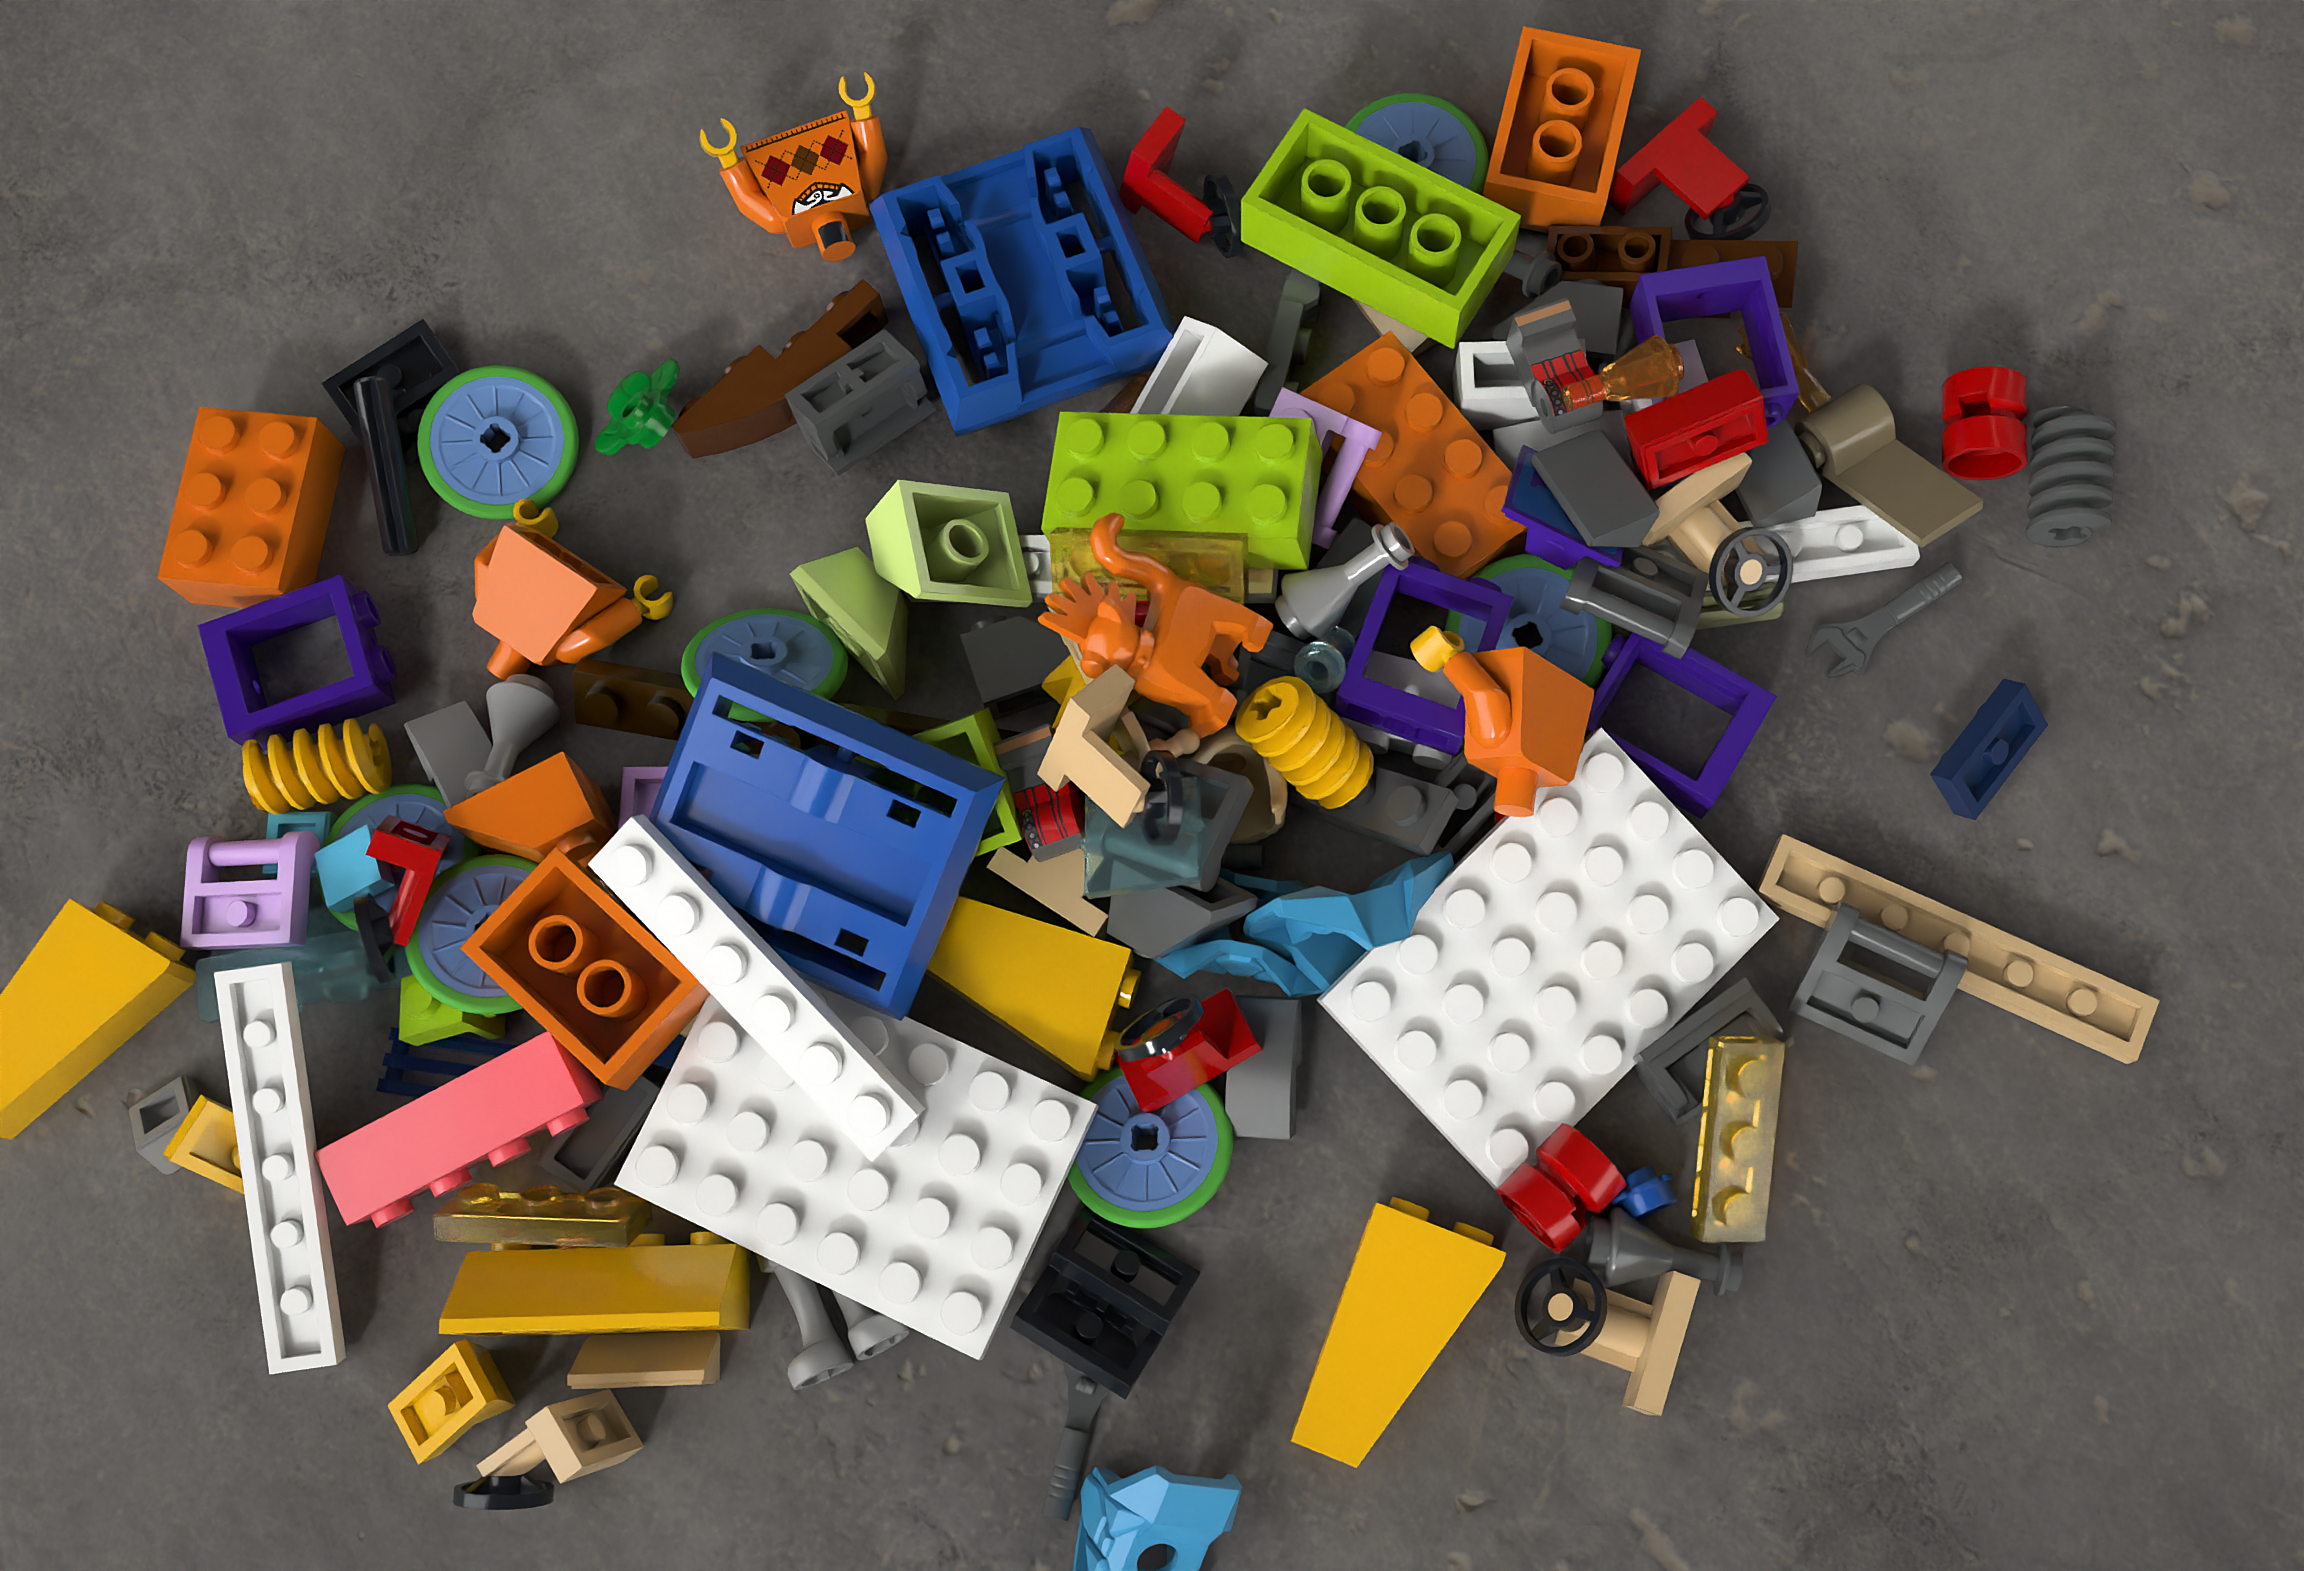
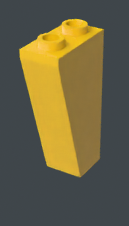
(1038, 982)
(77, 1003)
(1390, 1324)

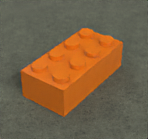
(1429, 465)

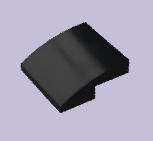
(415, 369)
(1105, 1301)

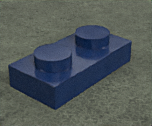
(1989, 749)

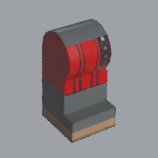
(1548, 359)
(1049, 819)

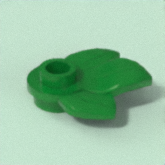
(639, 409)

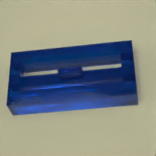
(398, 1061)

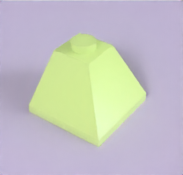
(949, 544)
(861, 611)

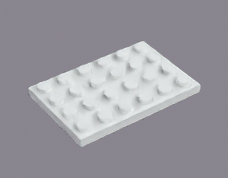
(1550, 961)
(920, 1231)

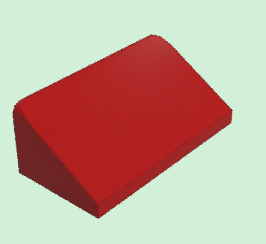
(1697, 428)

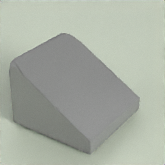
(159, 1118)

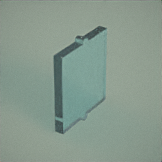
(1124, 862)

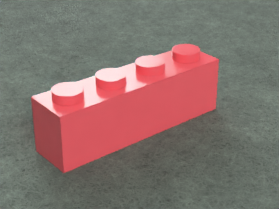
(457, 1128)

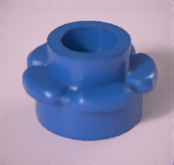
(1645, 1193)

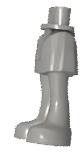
(822, 1349)

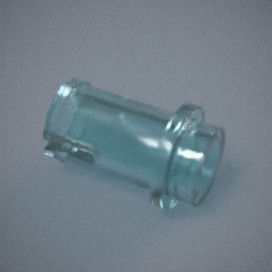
(1325, 660)

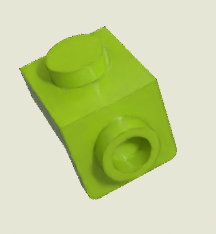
(429, 1020)

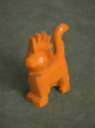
(1180, 631)

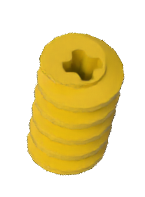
(1305, 741)
(318, 770)

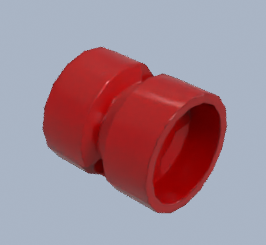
(1984, 423)
(1561, 1187)

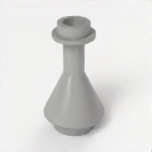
(1318, 598)
(518, 716)

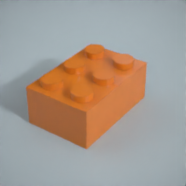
(1561, 129)
(251, 507)
(587, 970)

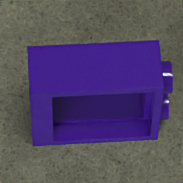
(1720, 289)
(236, 677)
(1705, 679)
(1398, 710)

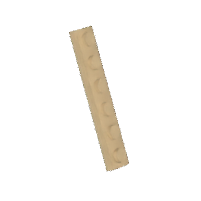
(1999, 965)

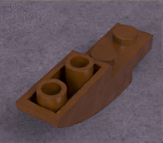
(1625, 252)
(751, 395)

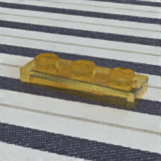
(1207, 558)
(1737, 1138)
(543, 1217)

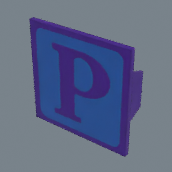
(1549, 528)

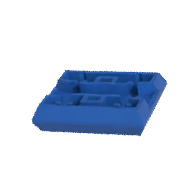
(1023, 282)
(810, 836)

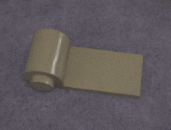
(1858, 451)

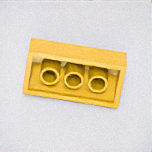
(601, 1289)

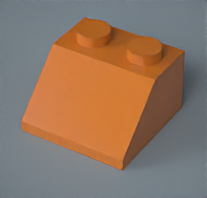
(539, 811)

